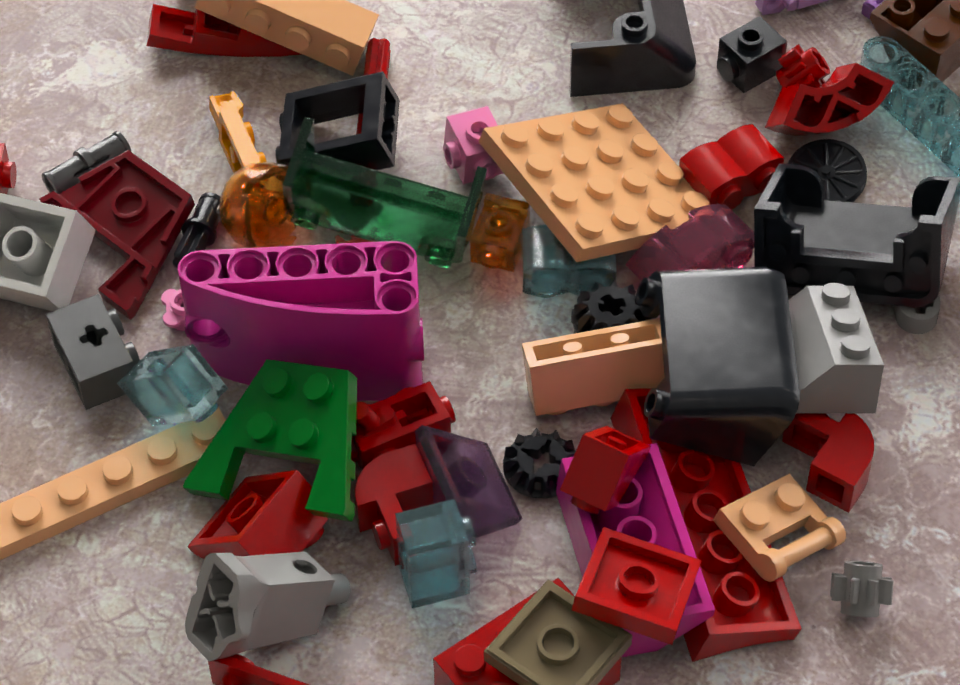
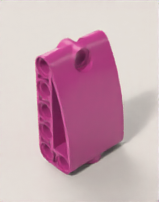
(309, 307)

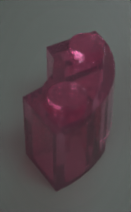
(708, 240)

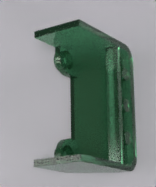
(378, 204)

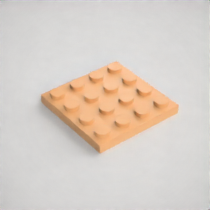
(593, 178)

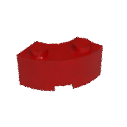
(836, 104)

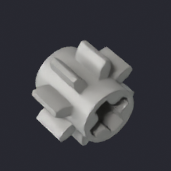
(861, 588)

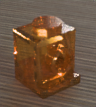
(499, 232)

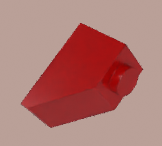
(603, 469)

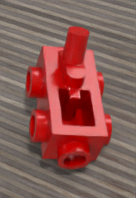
(393, 421)

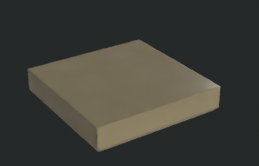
(556, 645)

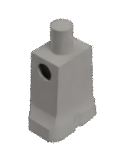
(259, 601)

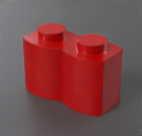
(731, 167)

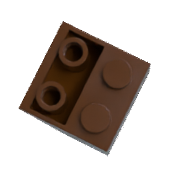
(925, 30)

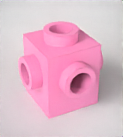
(463, 146)

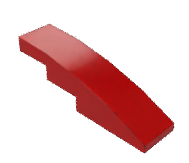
(206, 35)

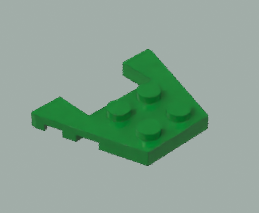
(292, 416)

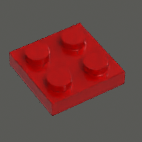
(636, 585)

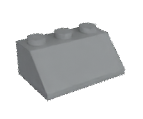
(834, 351)

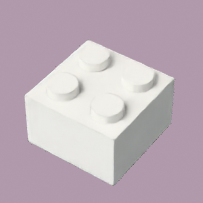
(41, 252)

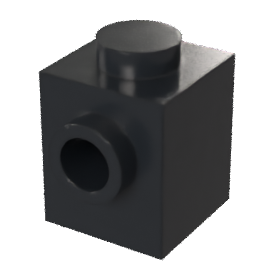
(750, 54)

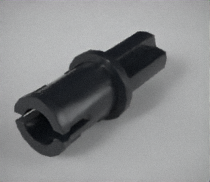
(199, 229)

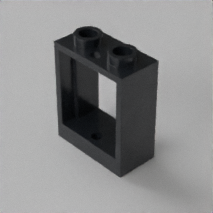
(364, 94)

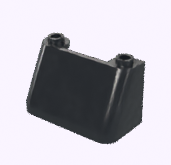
(879, 249)
(724, 359)

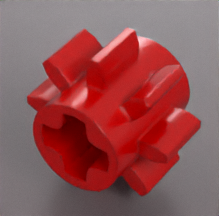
(802, 67)

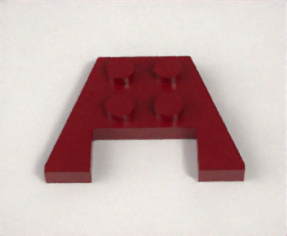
(135, 215)

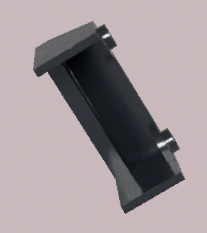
(646, 53)

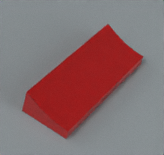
(745, 604)

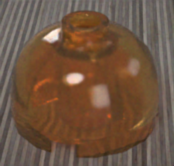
(254, 206)

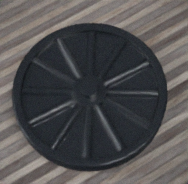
(838, 166)

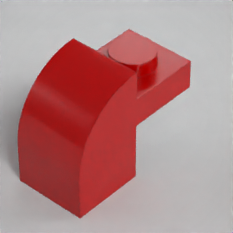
(840, 455)
(390, 486)

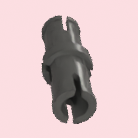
(84, 160)

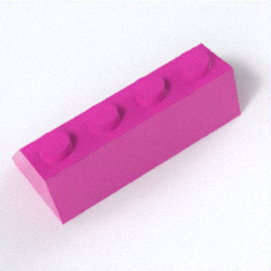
(647, 513)

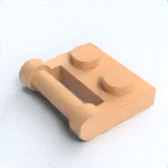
(772, 514)

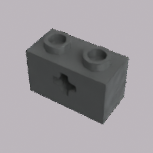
(92, 349)

